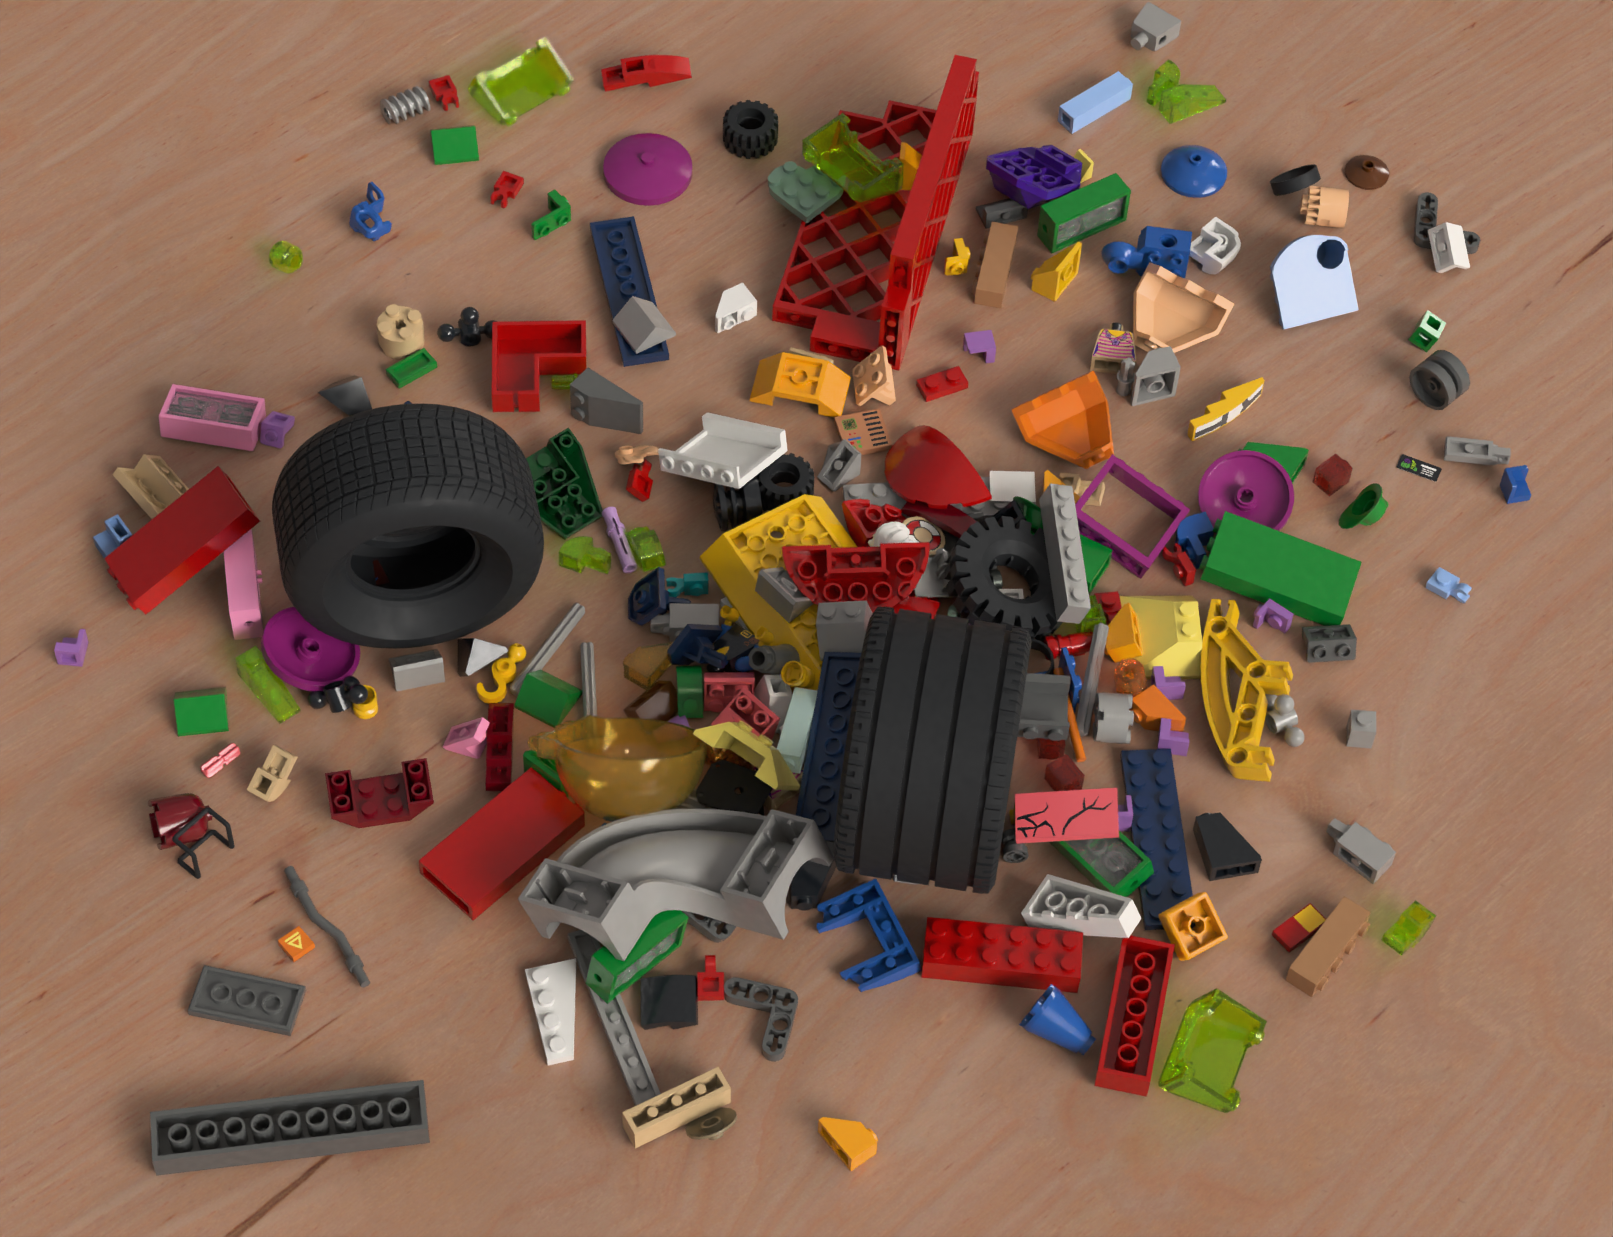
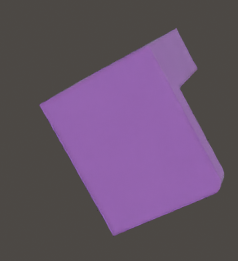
(980, 342)
(72, 650)
(1169, 686)
(1173, 740)
(1125, 815)

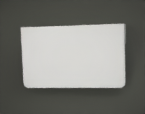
(1448, 247)

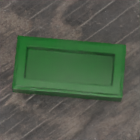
(411, 368)

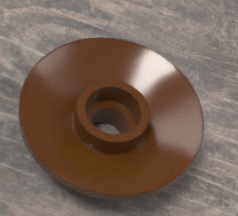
(1367, 172)

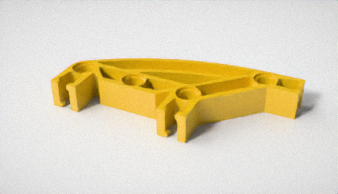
(1234, 735)

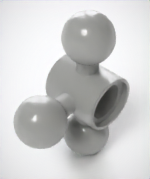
(1284, 717)

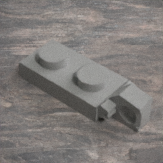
(1475, 451)

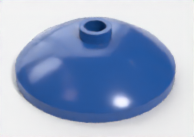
(1194, 171)

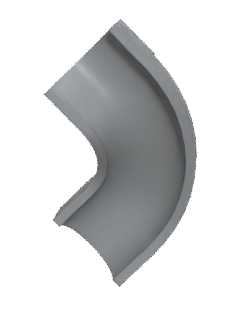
(675, 859)

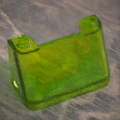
(522, 83)
(850, 163)
(1211, 1051)

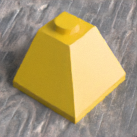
(1057, 272)

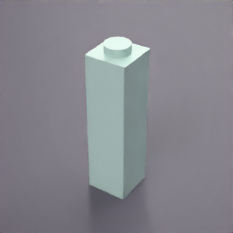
(797, 728)

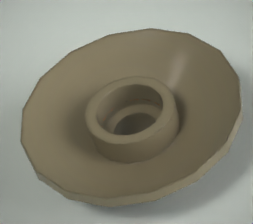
(712, 1124)

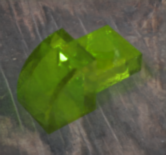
(1165, 77)
(646, 548)
(580, 553)
(1092, 618)
(1409, 928)

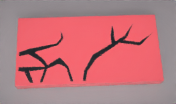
(1066, 815)

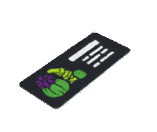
(1419, 467)

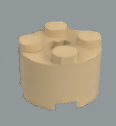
(400, 331)

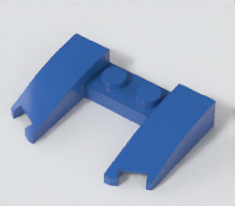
(871, 903)

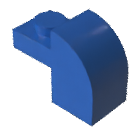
(1193, 535)

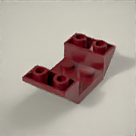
(380, 798)

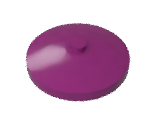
(647, 169)
(1249, 487)
(305, 654)

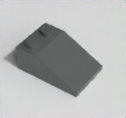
(605, 404)

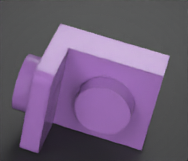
(274, 429)
(1274, 614)

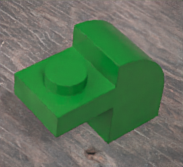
(689, 691)

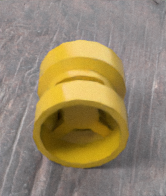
(797, 675)
(369, 707)

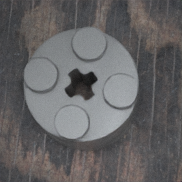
(1113, 718)

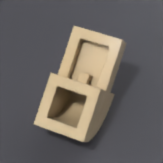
(272, 778)

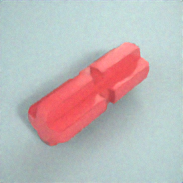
(216, 763)

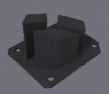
(720, 786)

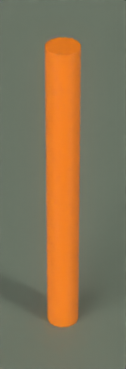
(1073, 729)

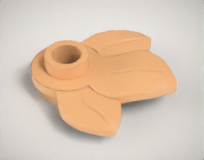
(631, 455)

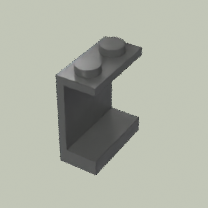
(1045, 707)

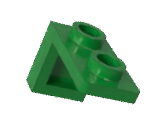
(559, 216)

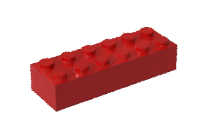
(1002, 954)
(1134, 1015)

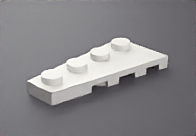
(553, 1000)

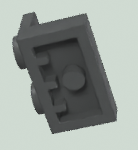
(1329, 643)

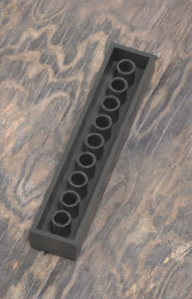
(289, 1127)

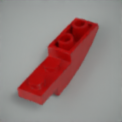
(644, 69)

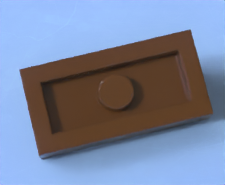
(655, 703)

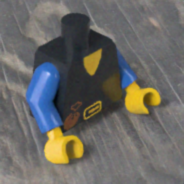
(737, 642)

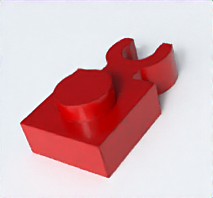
(444, 90)
(506, 186)

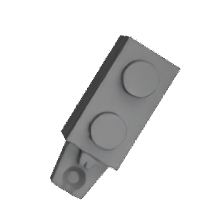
(683, 614)
(1361, 849)

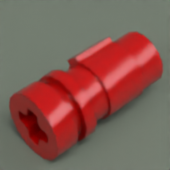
(1076, 643)

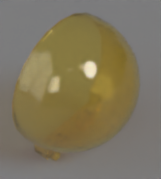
(624, 763)

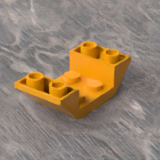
(801, 380)

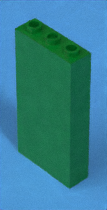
(1279, 567)

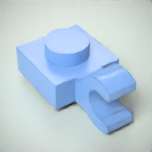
(1446, 584)

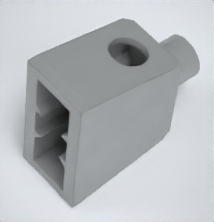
(1154, 28)

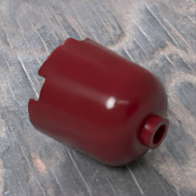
(173, 814)

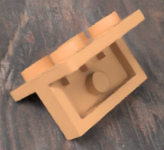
(874, 378)

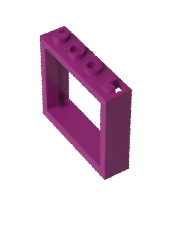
(1121, 550)

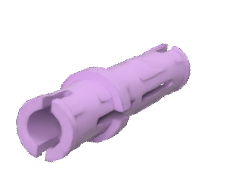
(616, 531)

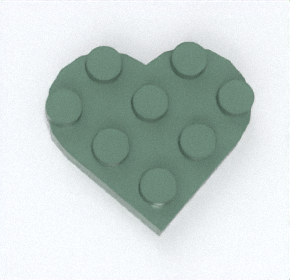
(803, 190)

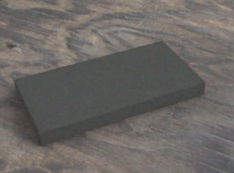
(247, 1000)

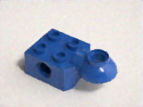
(1155, 245)

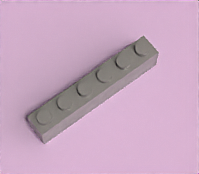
(1064, 554)

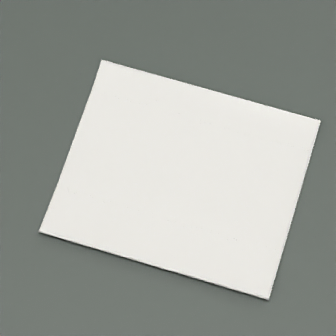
(1008, 484)

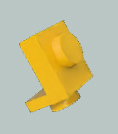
(959, 262)

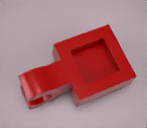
(638, 481)
(1183, 566)
(1110, 604)
(710, 982)

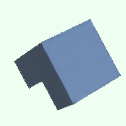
(112, 537)

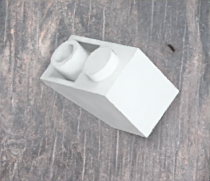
(735, 307)
(775, 695)

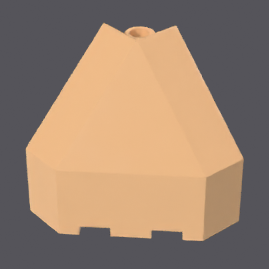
(1175, 311)

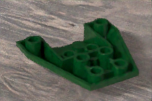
(564, 485)

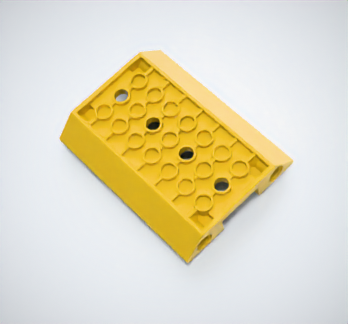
(745, 550)

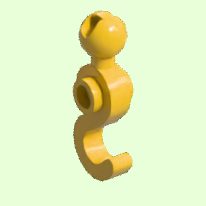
(502, 672)

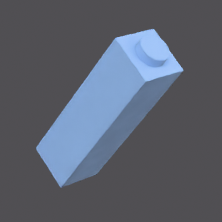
(1095, 102)

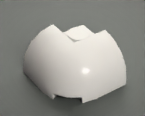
(1215, 246)

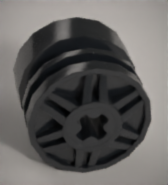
(736, 504)

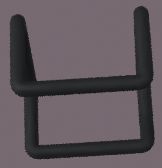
(189, 851)

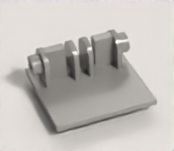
(932, 581)

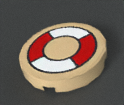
(925, 531)

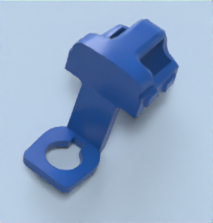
(364, 211)

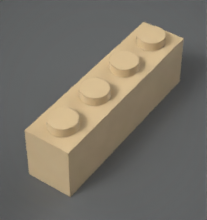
(676, 1107)

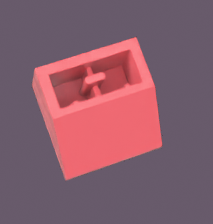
(723, 687)
(751, 711)

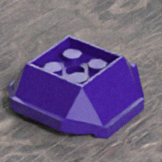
(1034, 174)

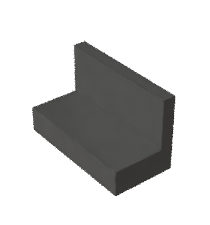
(1001, 212)

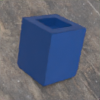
(1514, 484)

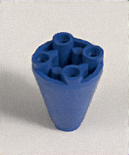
(1058, 1022)

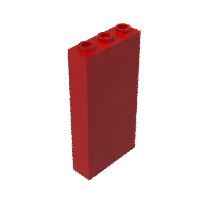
(181, 541)
(502, 843)

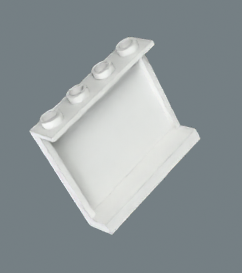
(726, 451)

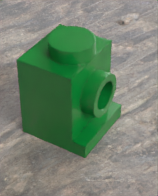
(1427, 331)

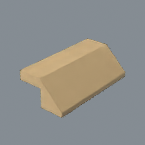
(151, 484)

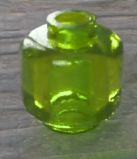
(285, 257)

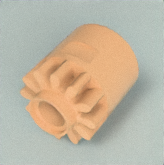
(1325, 206)

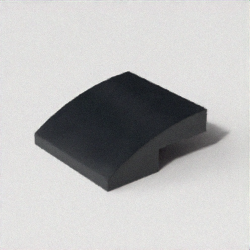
(669, 1001)

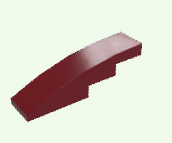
(499, 746)

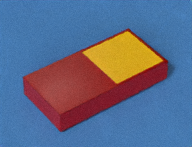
(1299, 927)

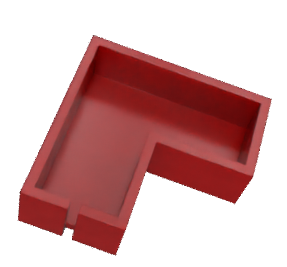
(529, 350)

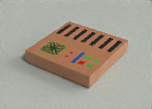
(864, 431)

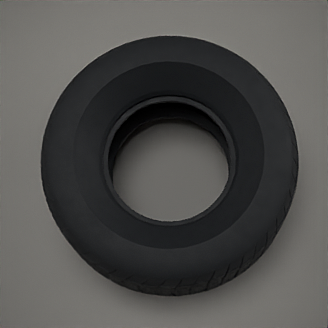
(428, 497)

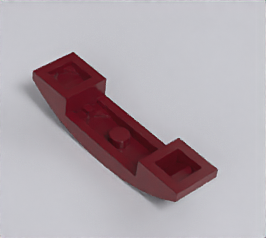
(948, 519)

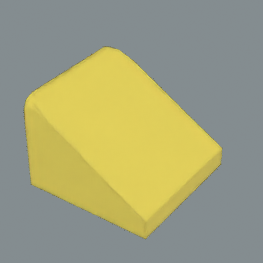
(1087, 165)

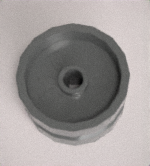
(1439, 380)

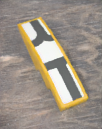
(1231, 405)

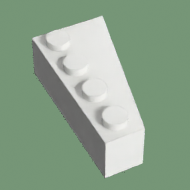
(1080, 908)

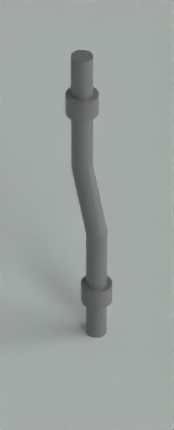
(352, 961)

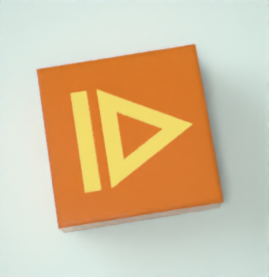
(296, 944)

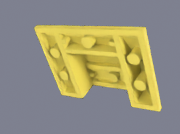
(1168, 634)
(754, 749)

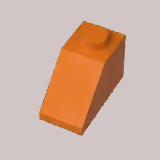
(1152, 706)

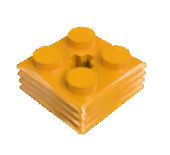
(1205, 934)

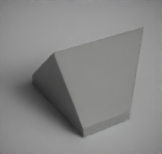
(840, 465)

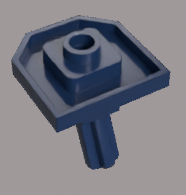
(650, 598)
(696, 644)

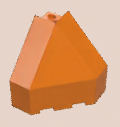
(1069, 421)

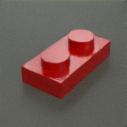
(942, 383)

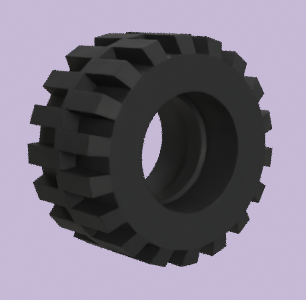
(750, 129)
(788, 470)

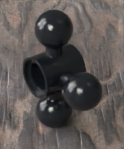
(467, 329)
(339, 695)

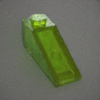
(1188, 100)
(266, 685)

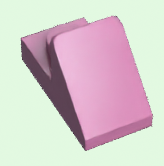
(468, 738)

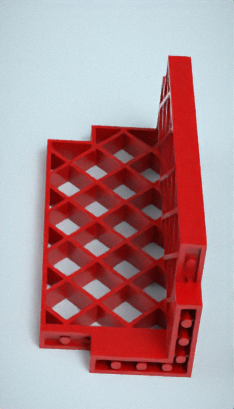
(915, 237)

